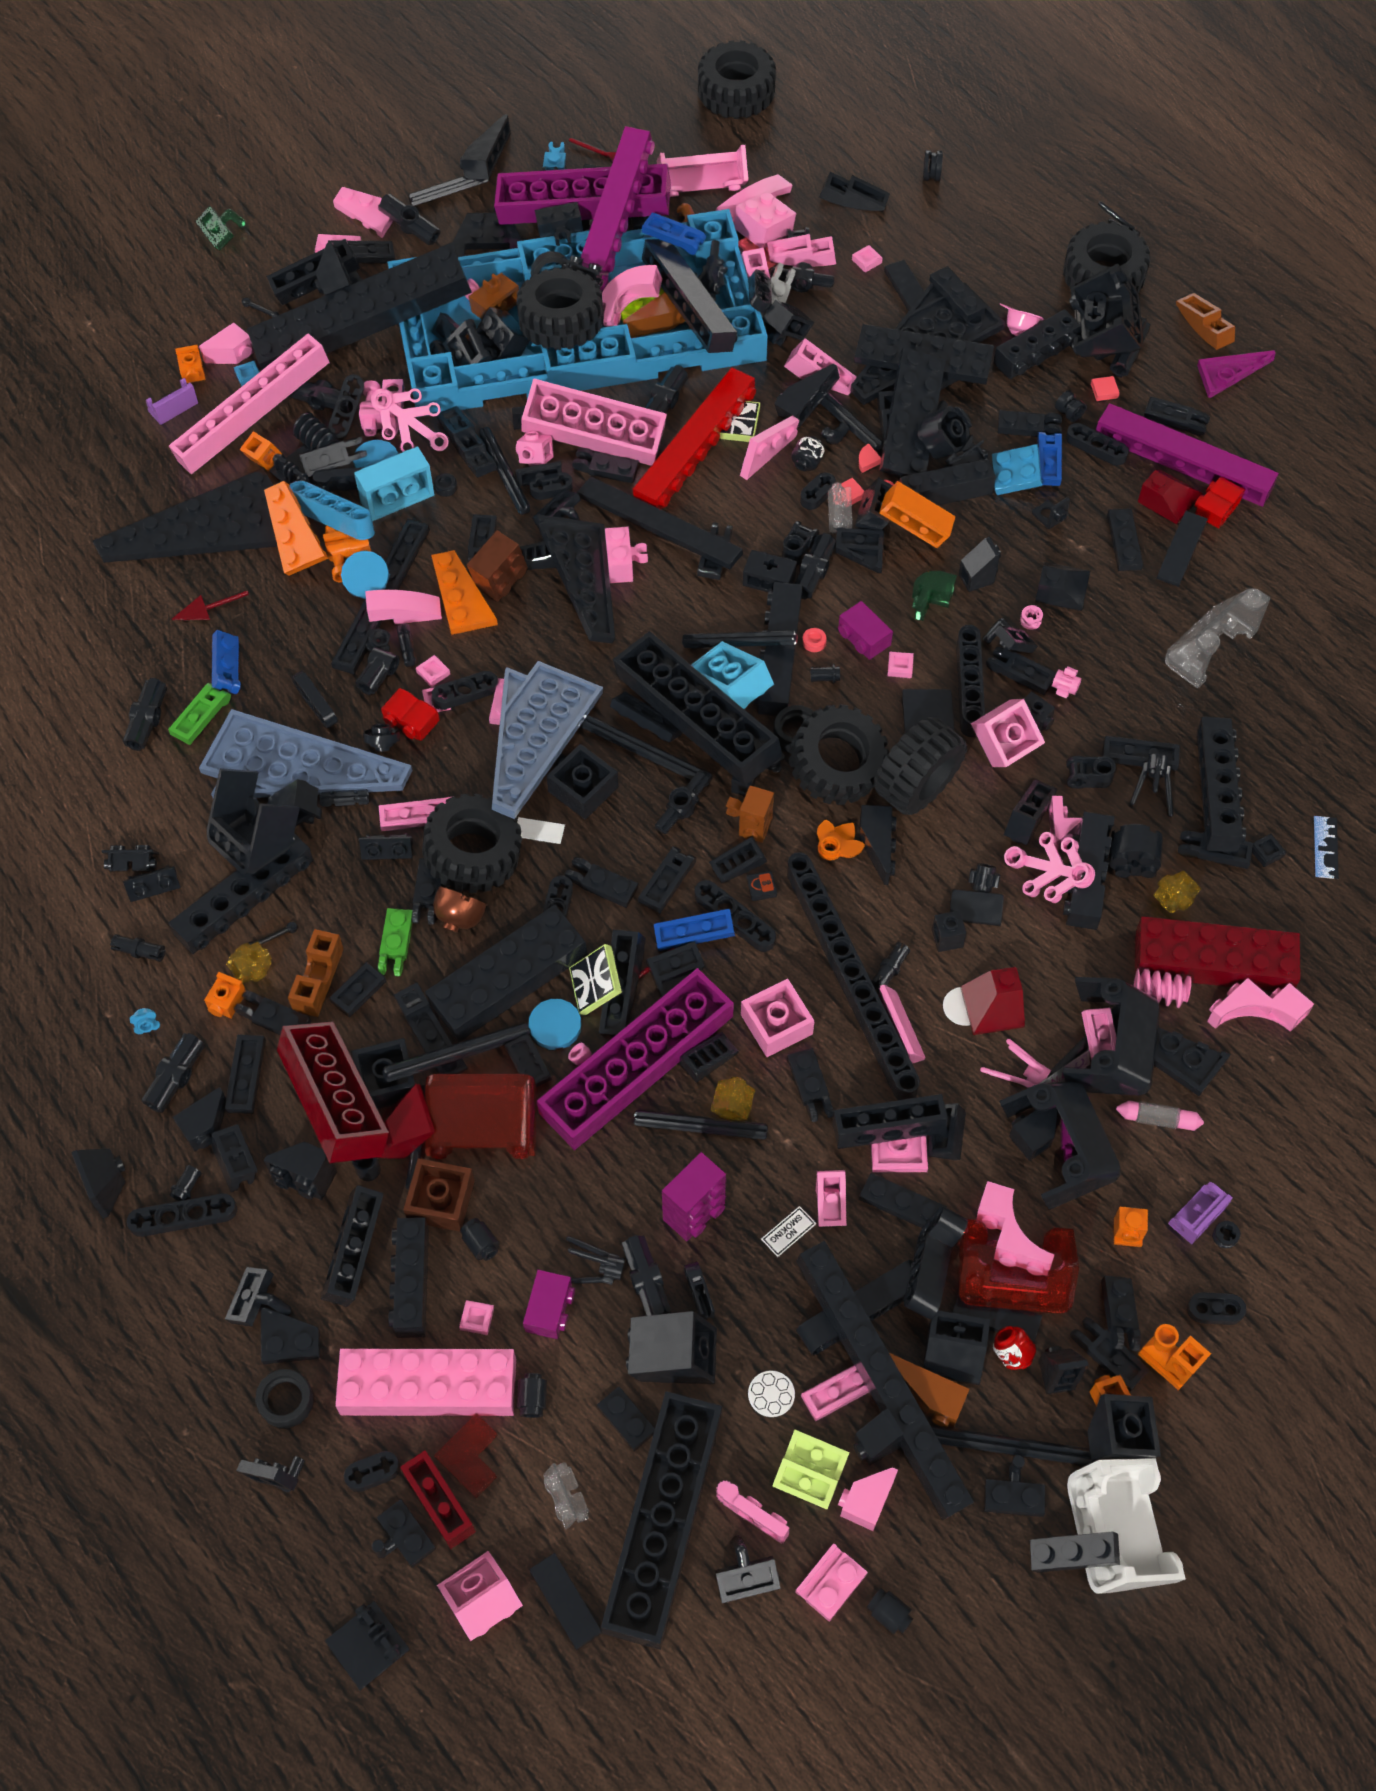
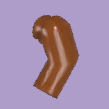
(685, 210)

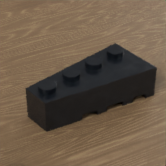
(1086, 904)

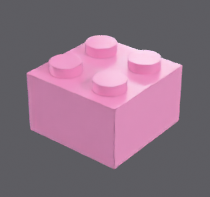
(763, 219)
(1008, 733)
(777, 1017)

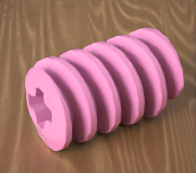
(1164, 987)

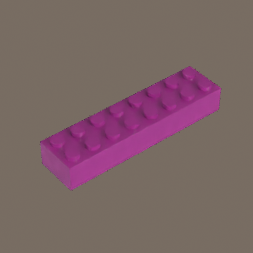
(524, 192)
(635, 1059)

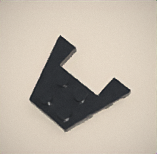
(484, 232)

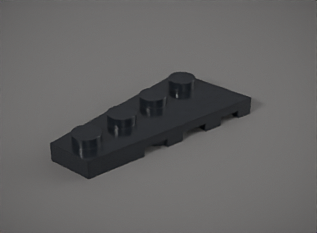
(1187, 1061)

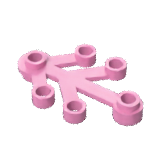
(406, 417)
(1053, 869)

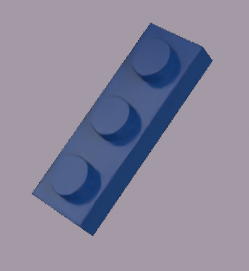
(694, 929)

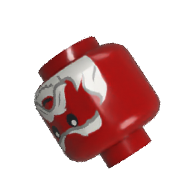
(1014, 1348)

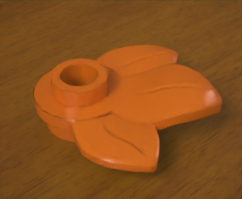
(840, 839)

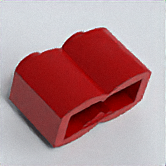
(1219, 501)
(410, 714)

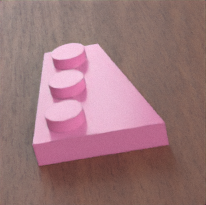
(767, 445)

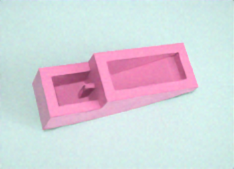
(802, 249)
(402, 606)

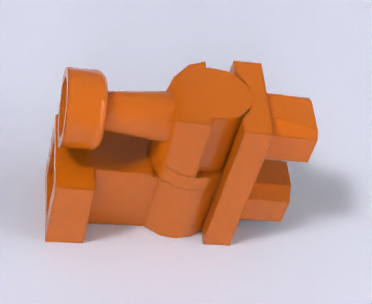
(340, 547)
(1170, 1361)

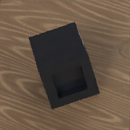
(949, 931)

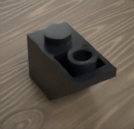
(980, 565)
(1034, 1132)

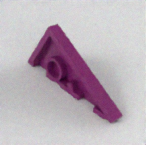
(1224, 371)

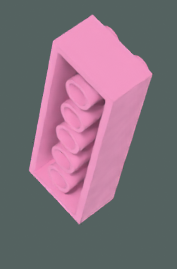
(593, 422)
(426, 1382)

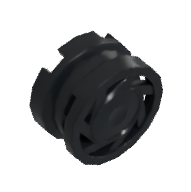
(935, 165)

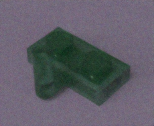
(215, 226)

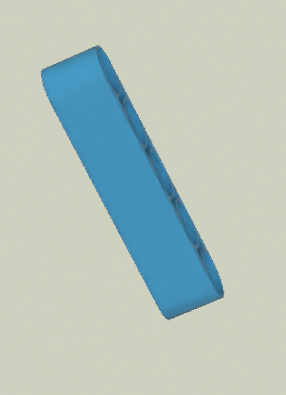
(333, 510)

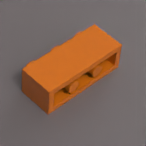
(917, 514)

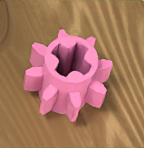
(1066, 682)

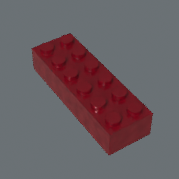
(1218, 953)
(332, 1092)

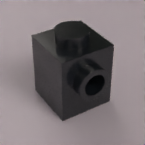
(1040, 710)

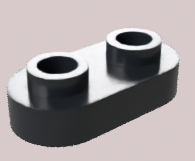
(1215, 1308)

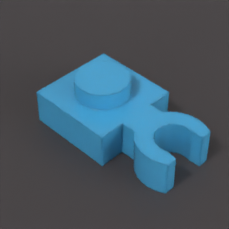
(555, 157)

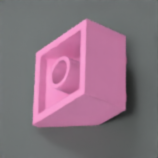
(480, 1595)

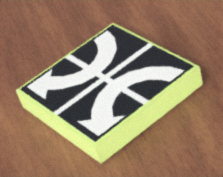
(744, 425)
(595, 979)

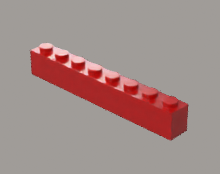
(695, 439)

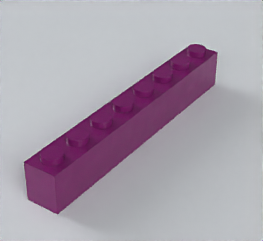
(618, 199)
(1186, 453)

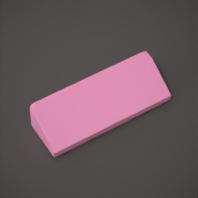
(901, 1023)

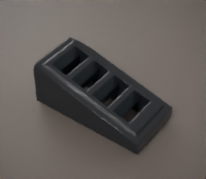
(535, 549)
(741, 849)
(698, 1073)

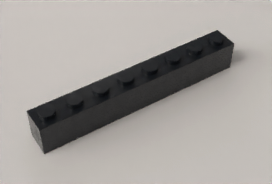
(690, 297)

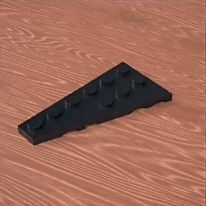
(582, 563)

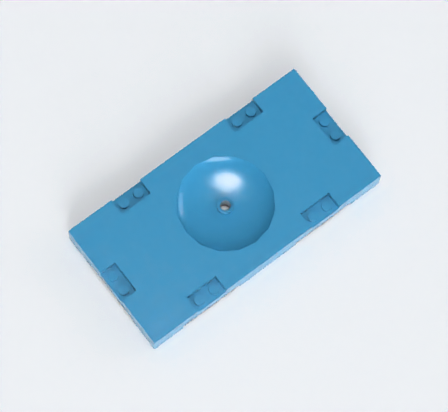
(606, 359)

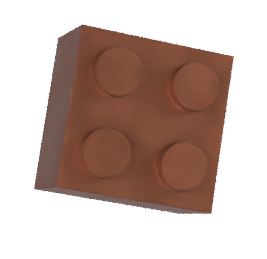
(497, 566)
(439, 1194)

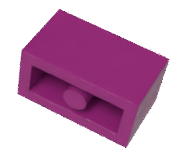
(865, 630)
(548, 1304)

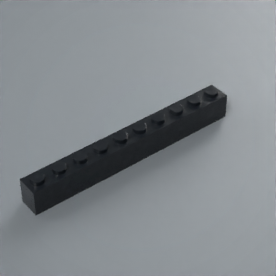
(884, 1380)

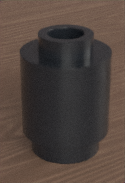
(479, 1239)
(532, 1395)
(890, 1611)

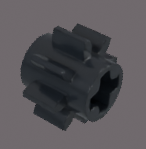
(984, 878)

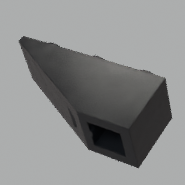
(875, 833)

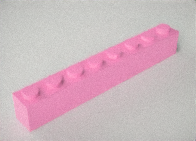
(249, 403)

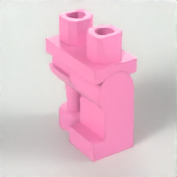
(369, 416)

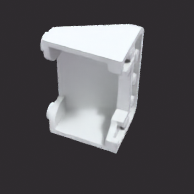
(1116, 1499)

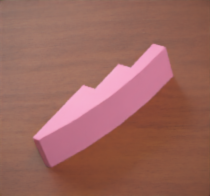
(774, 185)

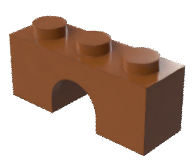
(322, 960)

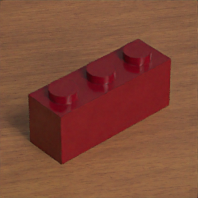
(438, 1499)

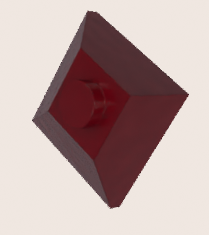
(1167, 496)
(994, 1001)
(407, 1124)

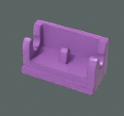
(173, 403)
(1200, 1212)

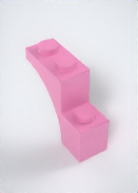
(1283, 1006)
(1013, 1245)

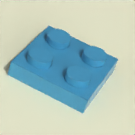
(1017, 469)

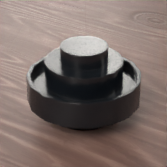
(381, 736)

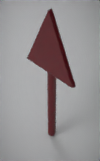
(198, 611)

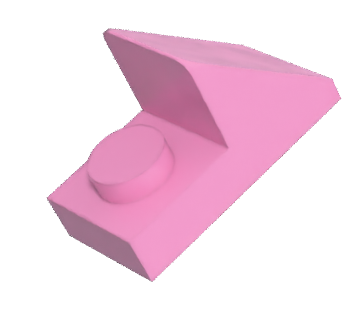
(1059, 823)
(831, 1198)

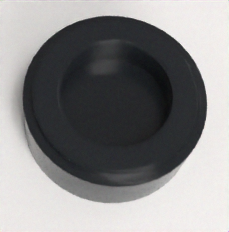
(445, 485)

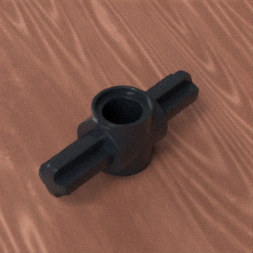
(806, 277)
(679, 794)

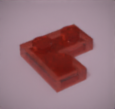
(462, 1453)

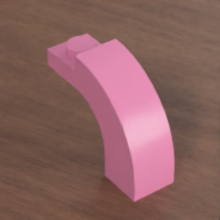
(627, 287)

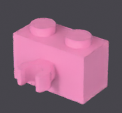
(621, 554)

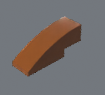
(1206, 320)

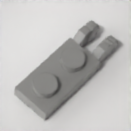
(780, 289)

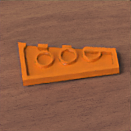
(294, 537)
(461, 598)

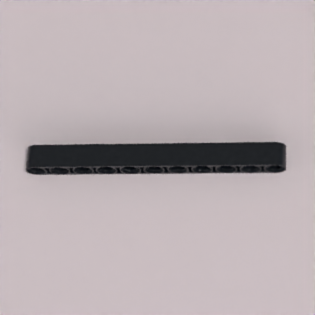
(852, 985)

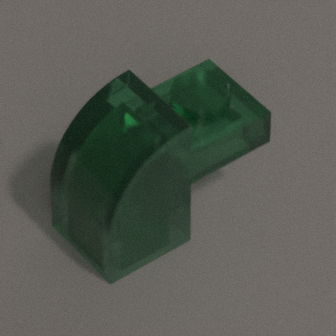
(933, 588)

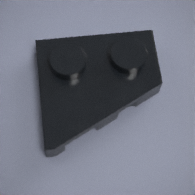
(861, 546)

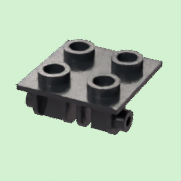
(290, 468)
(367, 1645)

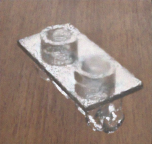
(839, 507)
(559, 1482)

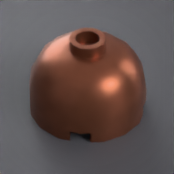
(457, 910)

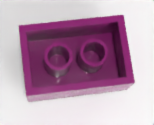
(694, 1197)

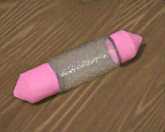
(1160, 1115)

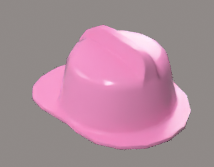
(1020, 321)

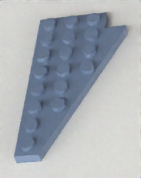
(535, 726)
(290, 754)

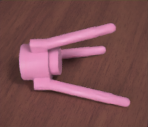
(1035, 1071)

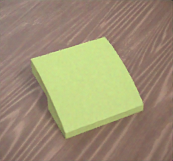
(811, 1469)

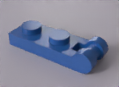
(674, 232)
(1050, 458)
(225, 661)

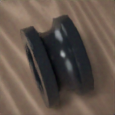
(1218, 1236)

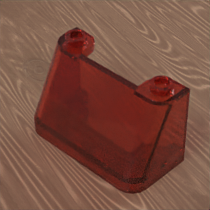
(481, 1113)
(992, 1284)

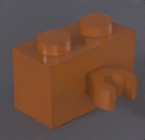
(497, 293)
(754, 812)

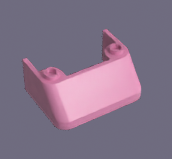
(707, 171)

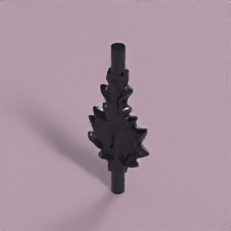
(713, 271)

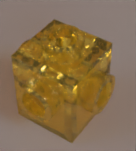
(1176, 891)
(249, 962)
(733, 1099)

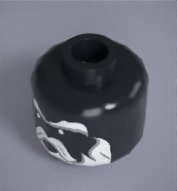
(808, 453)

